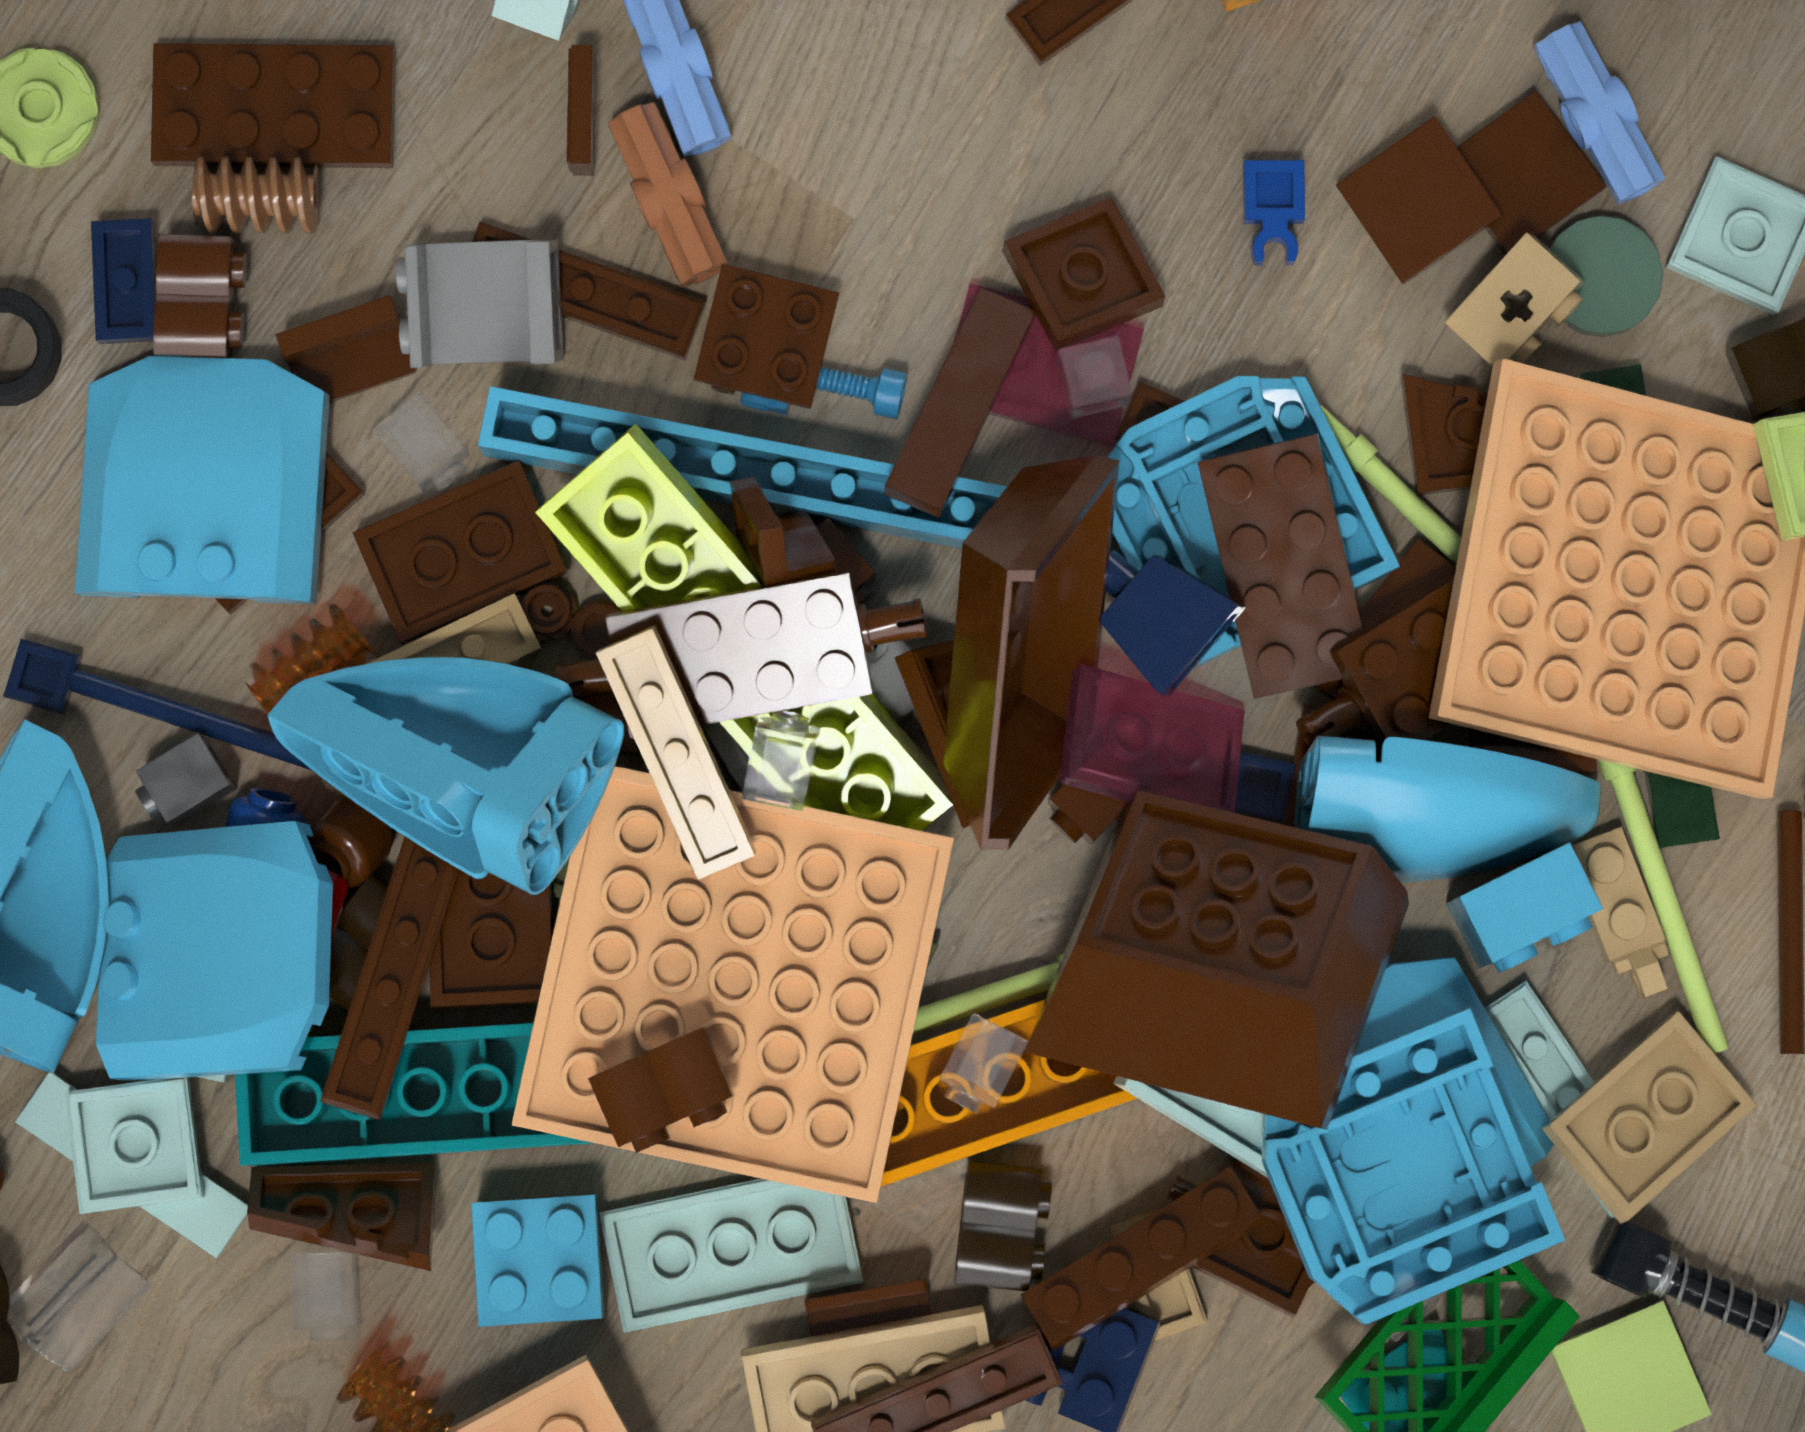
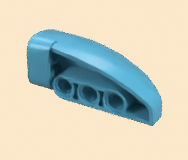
(459, 758)
(1441, 805)
(48, 897)

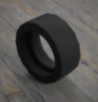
(48, 354)

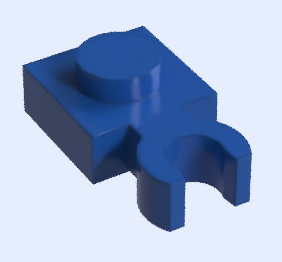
(1274, 199)

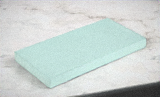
(727, 1250)

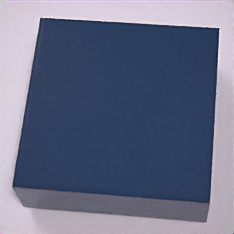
(42, 676)
(1263, 787)

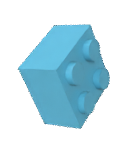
(1525, 906)
(538, 1260)

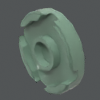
(1618, 271)

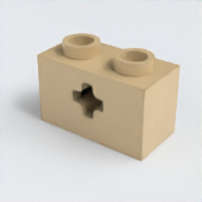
(1524, 269)

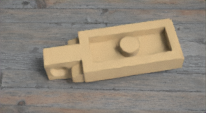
(1627, 923)

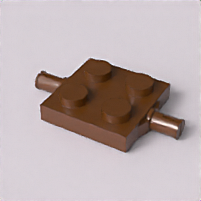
(1264, 1259)

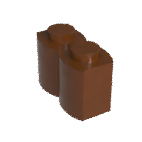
(197, 296)
(662, 1089)

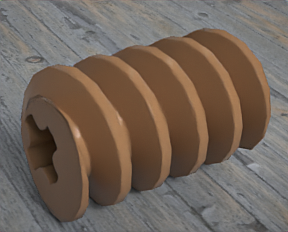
(255, 196)

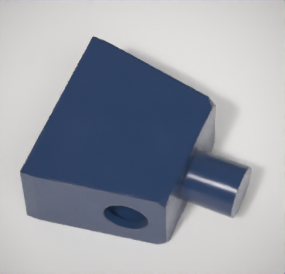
(1164, 618)

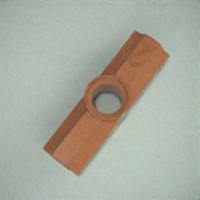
(667, 194)

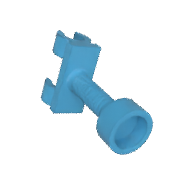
(883, 391)

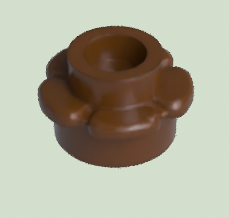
(563, 608)

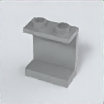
(481, 302)

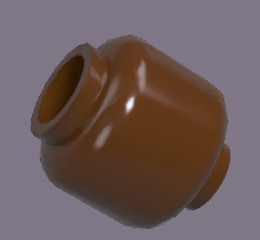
(350, 841)

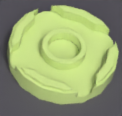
(45, 107)

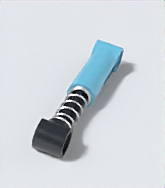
(1647, 1265)

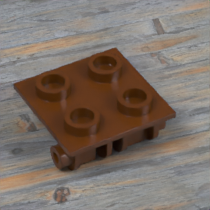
(766, 336)

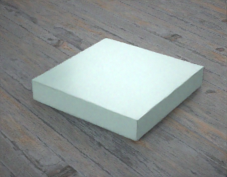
(1742, 237)
(134, 1144)

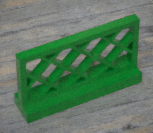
(1489, 1381)

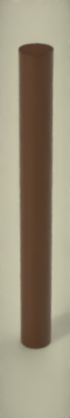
(1791, 932)

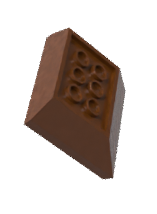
(1022, 625)
(1224, 959)

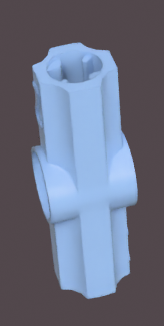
(679, 74)
(1599, 112)

